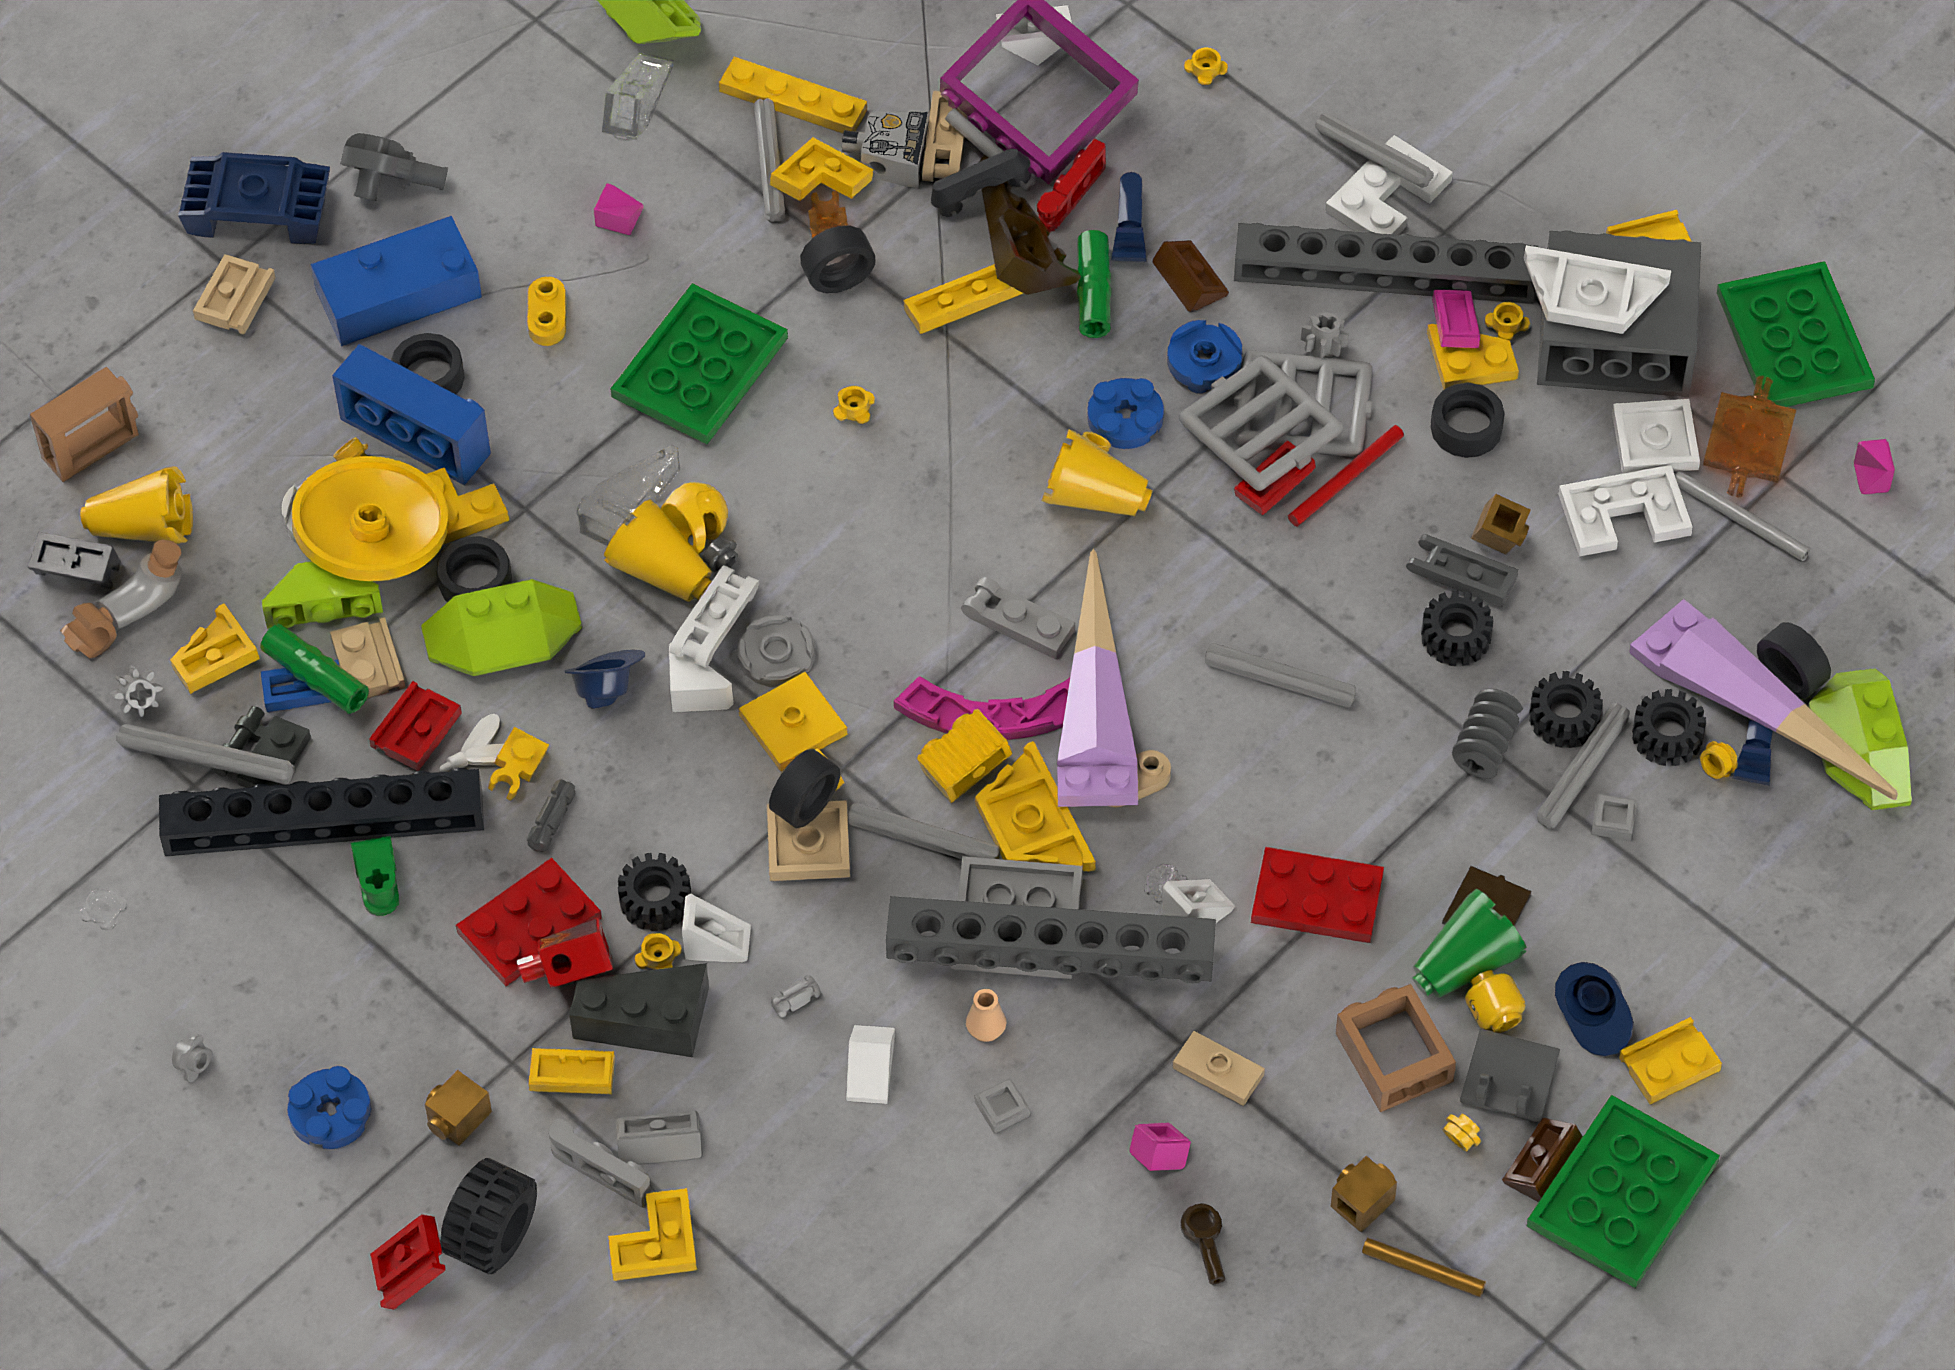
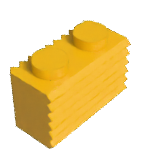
(963, 754)

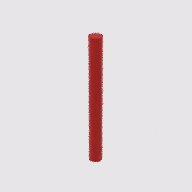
(1346, 475)

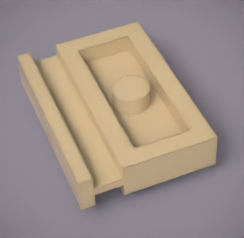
(234, 294)
(369, 656)

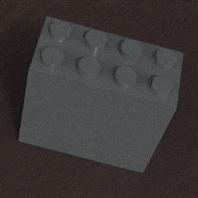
(1657, 348)

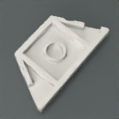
(1592, 289)

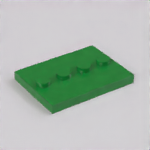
(1796, 334)
(699, 363)
(1623, 1191)

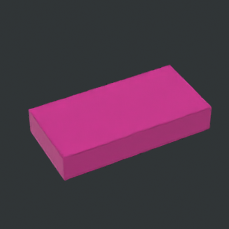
(1456, 318)

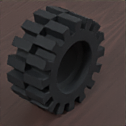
(1462, 610)
(1565, 690)
(1666, 746)
(653, 872)

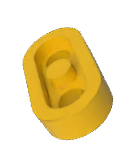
(546, 308)

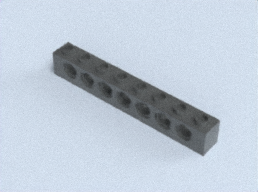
(1381, 262)
(1036, 924)

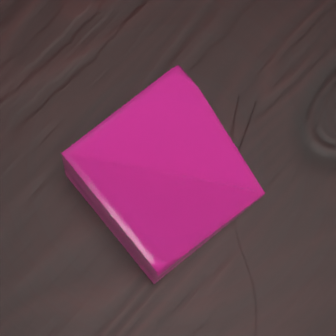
(617, 210)
(1874, 466)
(1159, 1146)

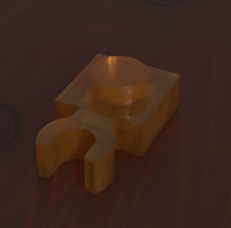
(825, 214)

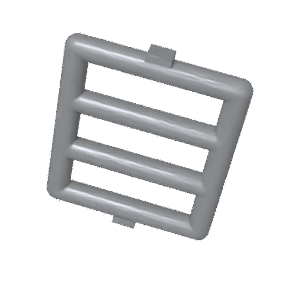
(1327, 368)
(1238, 459)

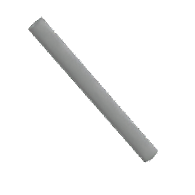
(1742, 516)

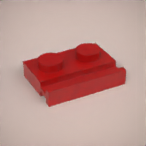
(415, 726)
(407, 1261)

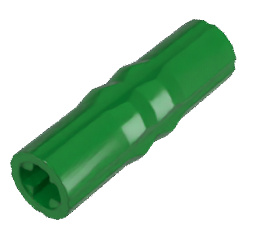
(1094, 285)
(314, 668)

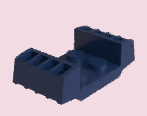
(254, 191)

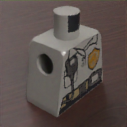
(891, 145)

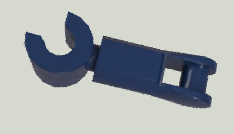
(1129, 235)
(1755, 755)

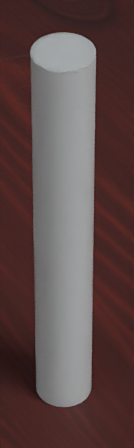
(978, 139)

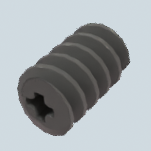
(1487, 733)

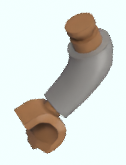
(142, 594)

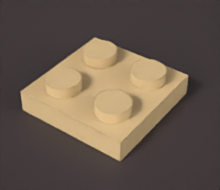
(811, 851)

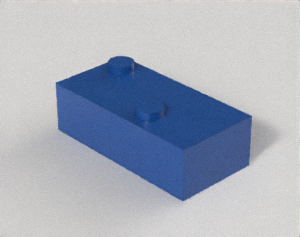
(396, 280)
(412, 414)

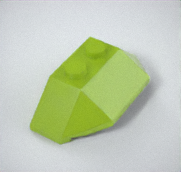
(654, 19)
(501, 627)
(1866, 716)

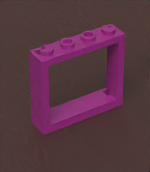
(1078, 46)

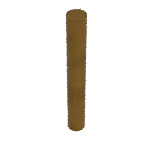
(1423, 1267)

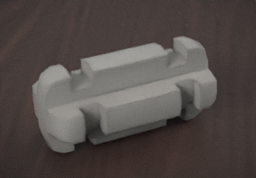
(795, 996)

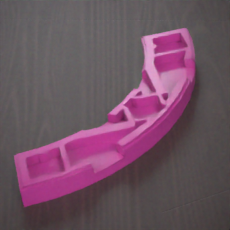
(1011, 717)

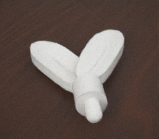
(477, 747)

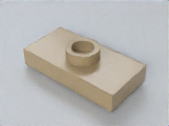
(1218, 1068)

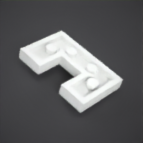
(1362, 197)
(1593, 502)

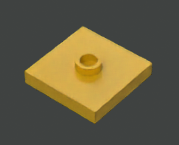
(792, 720)

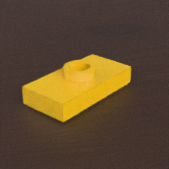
(571, 1071)

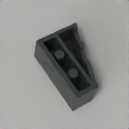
(642, 1009)

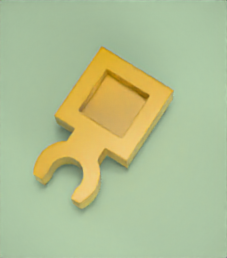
(517, 759)

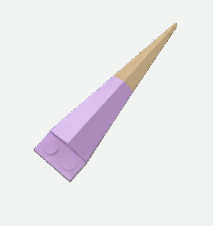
(1713, 663)
(1096, 739)

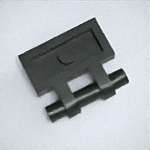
(278, 740)

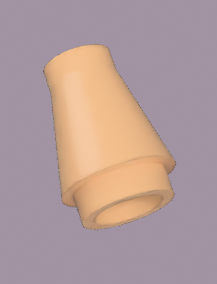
(986, 1016)

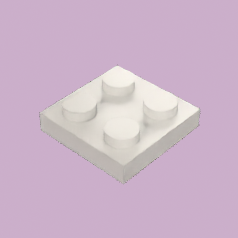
(1655, 435)

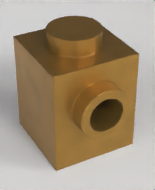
(1502, 524)
(457, 1108)
(1363, 1192)

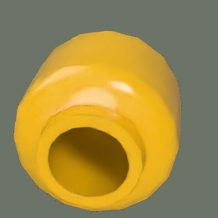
(1495, 1001)

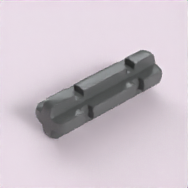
(551, 815)

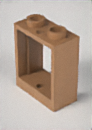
(95, 439)
(1406, 1082)

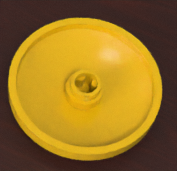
(369, 518)

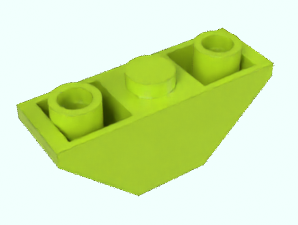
(319, 596)

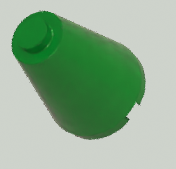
(1468, 945)

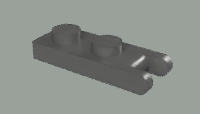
(1464, 570)

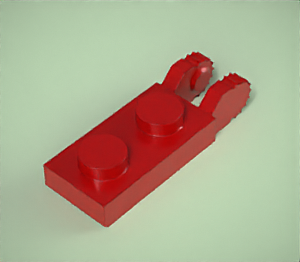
(1071, 188)

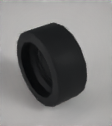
(830, 245)
(433, 346)
(1474, 397)
(471, 549)
(1794, 659)
(804, 788)

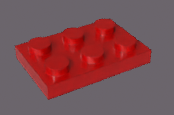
(1317, 894)
(522, 915)

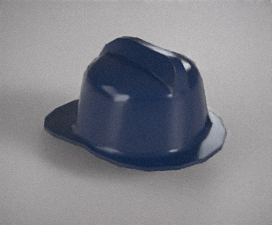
(604, 677)
(1594, 1008)

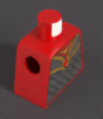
(583, 945)

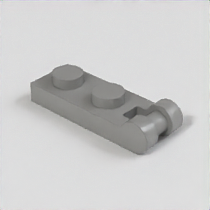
(1018, 618)
(598, 1163)

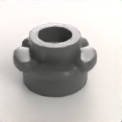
(720, 553)

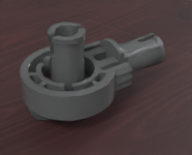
(386, 157)

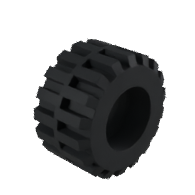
(488, 1216)

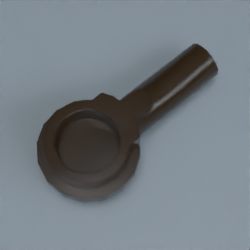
(1201, 1226)

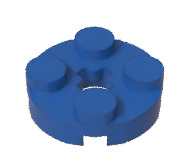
(1197, 372)
(1125, 394)
(329, 1086)

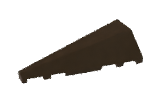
(1022, 244)

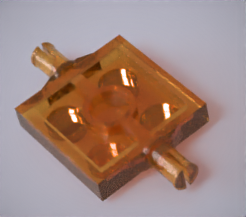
(1749, 437)

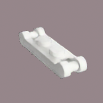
(714, 615)

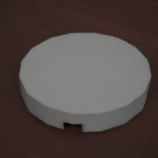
(775, 650)

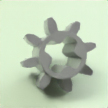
(1324, 335)
(145, 697)

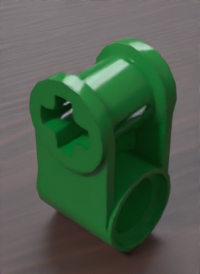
(376, 873)

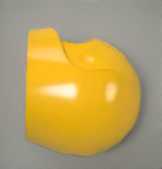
(697, 511)

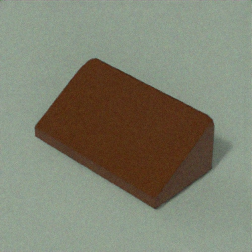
(1189, 274)
(1542, 1157)

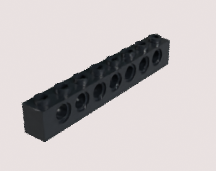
(339, 823)

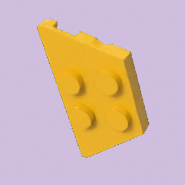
(1026, 817)

